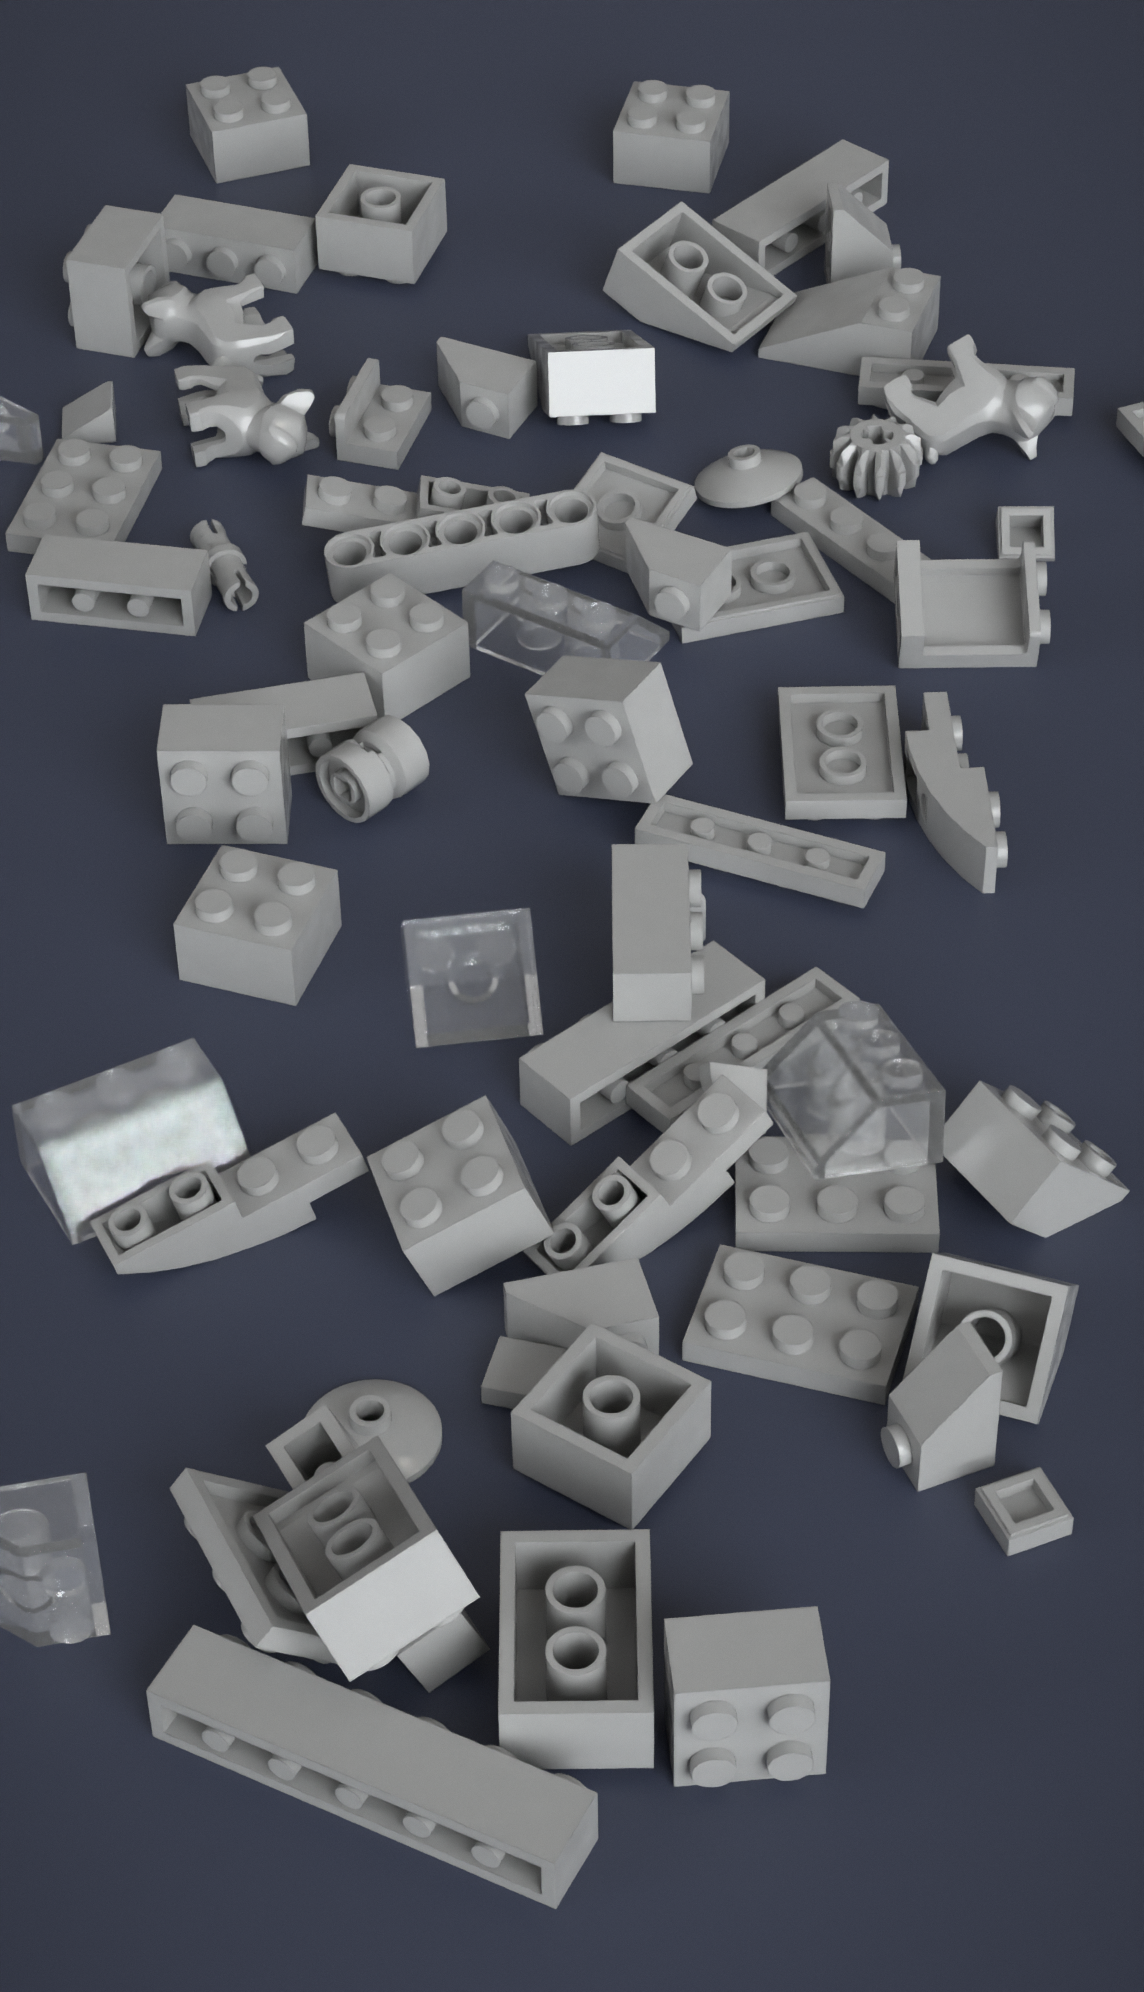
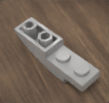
(351, 506)
(952, 798)
(674, 1181)
(216, 1214)

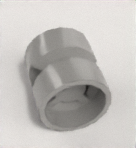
(372, 769)

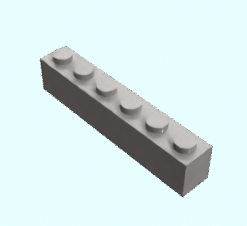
(375, 1765)

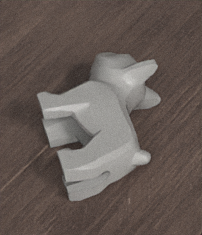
(219, 326)
(974, 405)
(243, 415)

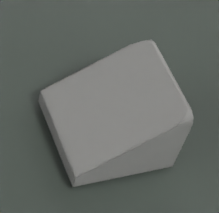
(91, 416)
(1022, 524)

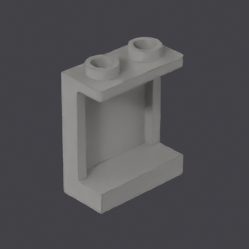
(969, 610)

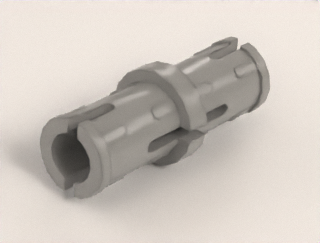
(225, 565)

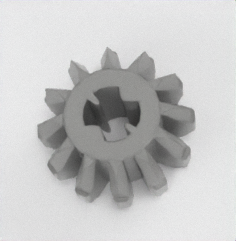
(876, 457)

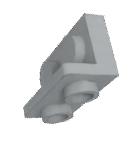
(377, 420)

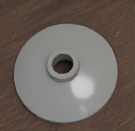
(748, 477)
(395, 1413)

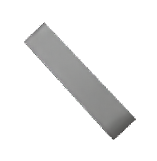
(458, 545)

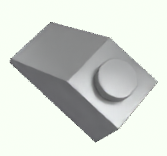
(855, 238)
(486, 386)
(677, 573)
(563, 1304)
(946, 1412)

